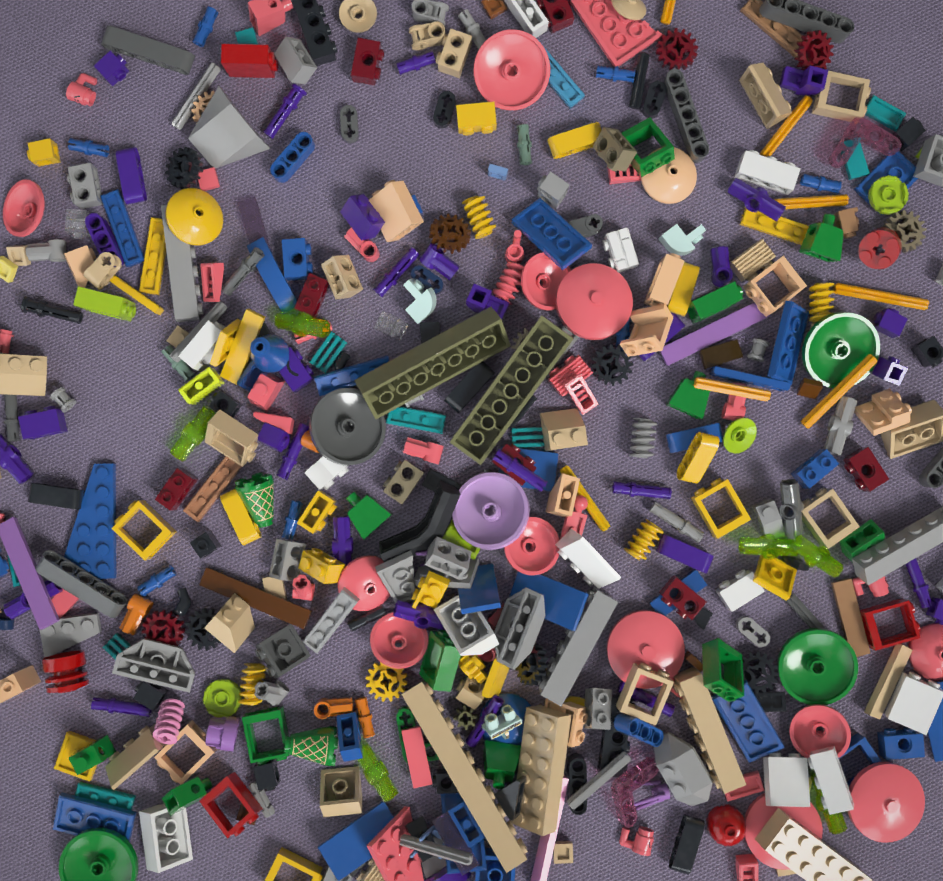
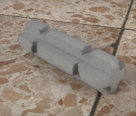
(262, 799)

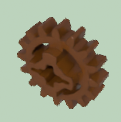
(449, 233)

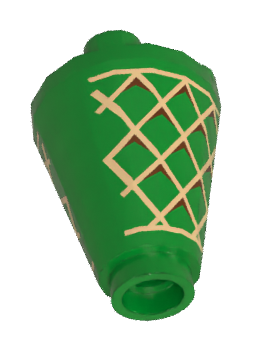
(258, 497)
(314, 745)

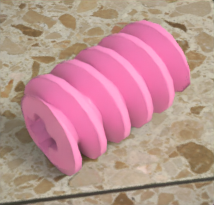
(168, 721)

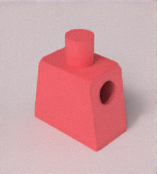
(268, 14)
(265, 390)

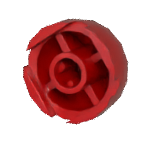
(726, 825)

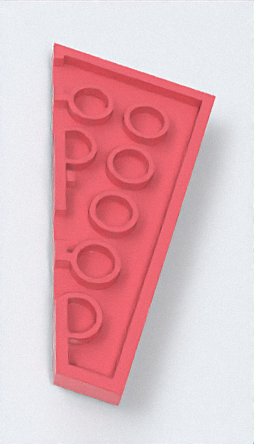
(614, 34)
(390, 856)

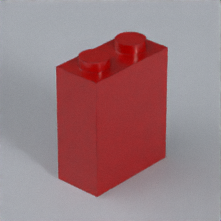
(248, 60)

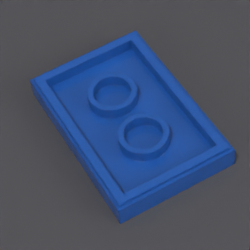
(893, 165)
(545, 466)
(483, 592)

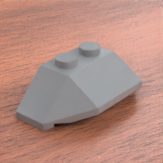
(519, 627)
(156, 664)
(683, 770)

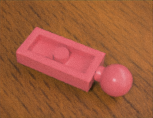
(578, 519)

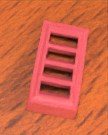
(623, 179)
(212, 276)
(586, 405)
(281, 422)
(746, 862)

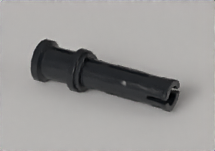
(43, 309)

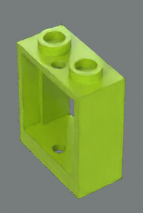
(104, 304)

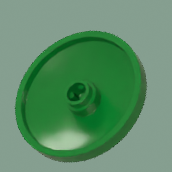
(838, 346)
(817, 666)
(98, 856)

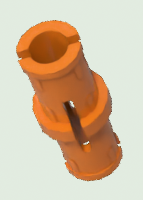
(364, 717)

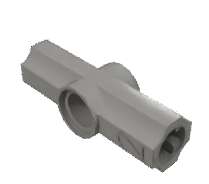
(840, 425)

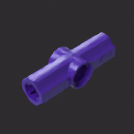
(756, 199)
(11, 460)
(342, 541)
(20, 604)
(422, 616)

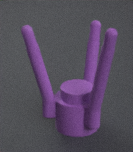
(659, 793)

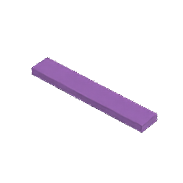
(711, 333)
(29, 578)

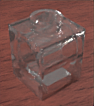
(75, 223)

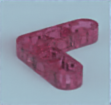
(864, 135)
(624, 786)

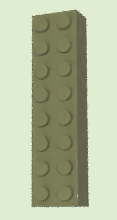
(433, 362)
(511, 389)

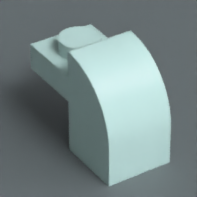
(678, 243)
(424, 302)

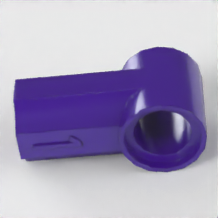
(437, 260)
(720, 264)

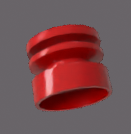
(65, 671)

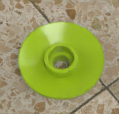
(739, 435)

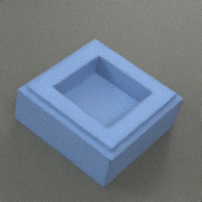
(497, 172)

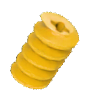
(478, 216)
(821, 300)
(644, 540)
(254, 675)

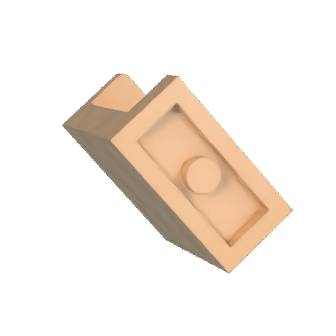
(649, 330)

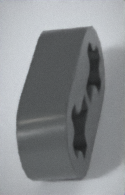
(353, 124)

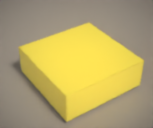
(7, 269)

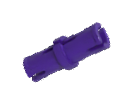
(416, 62)

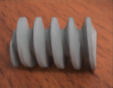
(642, 438)

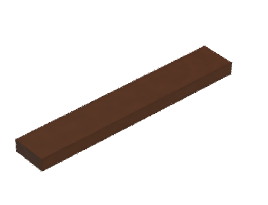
(256, 597)

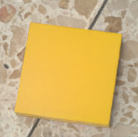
(224, 343)
(775, 576)
(495, 679)
(71, 744)

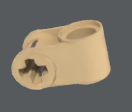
(426, 35)
(101, 271)

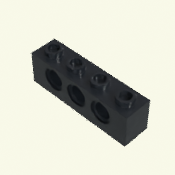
(323, 52)
(610, 745)

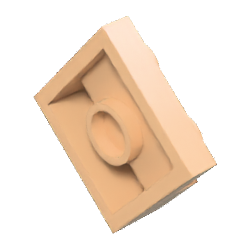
(884, 412)
(578, 718)

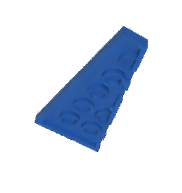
(92, 539)

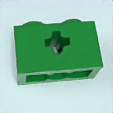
(861, 539)

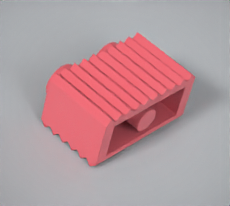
(572, 367)

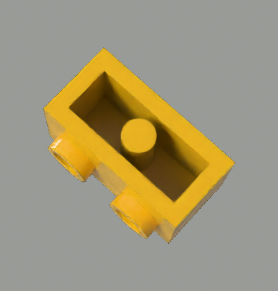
(476, 118)
(317, 511)
(321, 566)

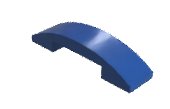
(274, 277)

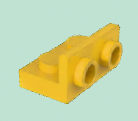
(431, 590)

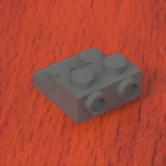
(282, 651)

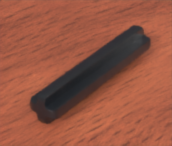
(639, 80)

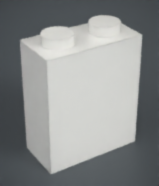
(914, 702)
(786, 780)

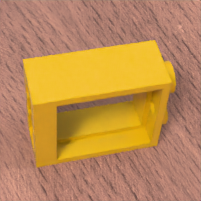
(729, 525)
(167, 530)
(296, 861)

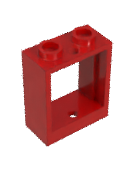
(873, 638)
(243, 795)

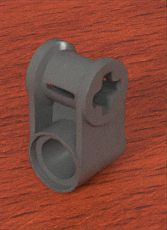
(583, 224)

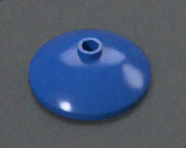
(519, 705)

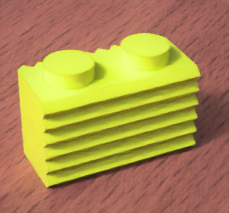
(201, 386)

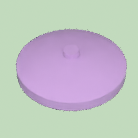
(491, 511)

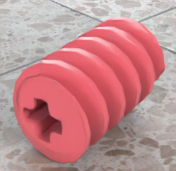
(508, 282)

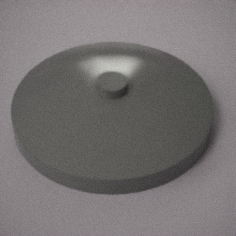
(346, 428)

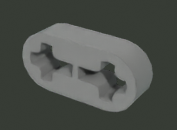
(750, 634)

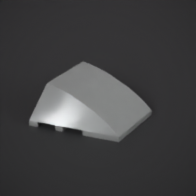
(224, 133)

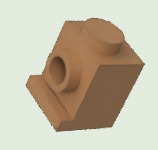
(847, 222)

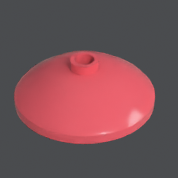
(23, 208)
(542, 268)
(542, 549)
(361, 575)
(391, 630)
(927, 652)
(806, 736)

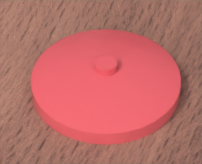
(511, 69)
(594, 301)
(647, 639)
(886, 802)
(759, 814)

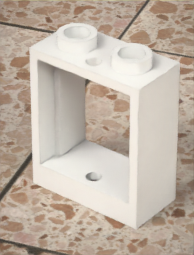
(201, 347)

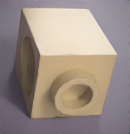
(470, 692)

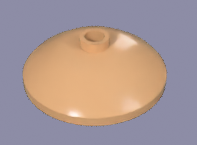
(670, 187)

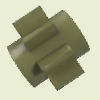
(460, 718)

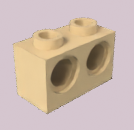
(458, 54)
(342, 276)

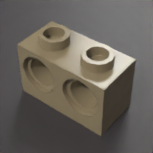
(614, 149)
(407, 484)

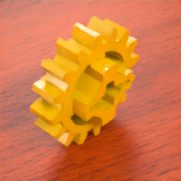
(473, 667)
(395, 677)

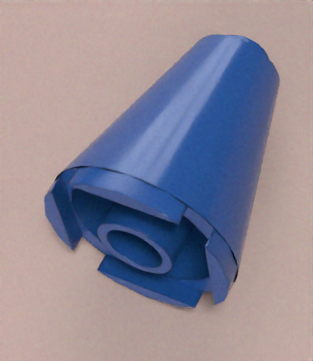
(269, 353)

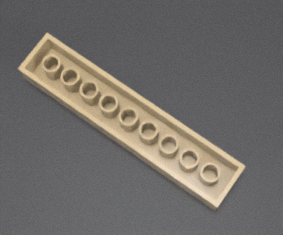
(465, 777)

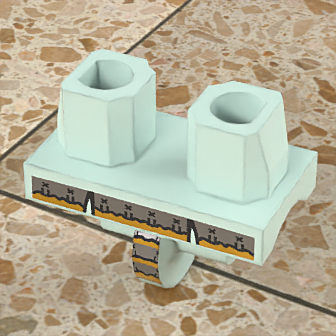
(502, 724)

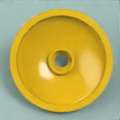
(184, 221)

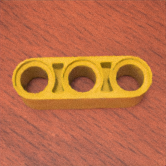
(574, 140)
(683, 289)
(697, 457)
(242, 522)

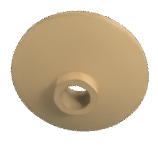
(630, 8)
(349, 10)

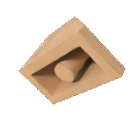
(78, 262)
(563, 496)

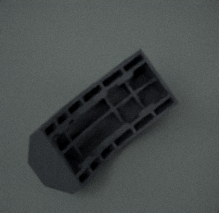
(432, 525)

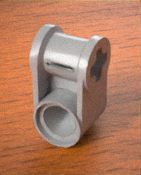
(431, 12)

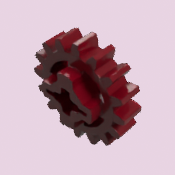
(684, 46)
(815, 51)
(161, 621)

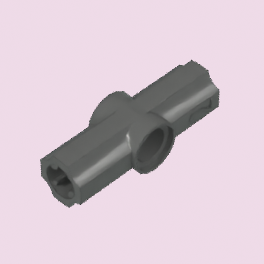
(791, 499)

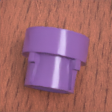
(222, 733)

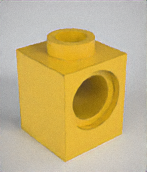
(43, 152)

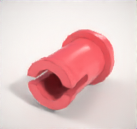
(5, 339)

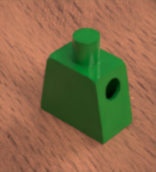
(823, 240)
(688, 398)
(366, 513)
(89, 755)
(500, 762)
(186, 794)

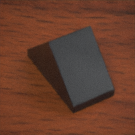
(511, 797)

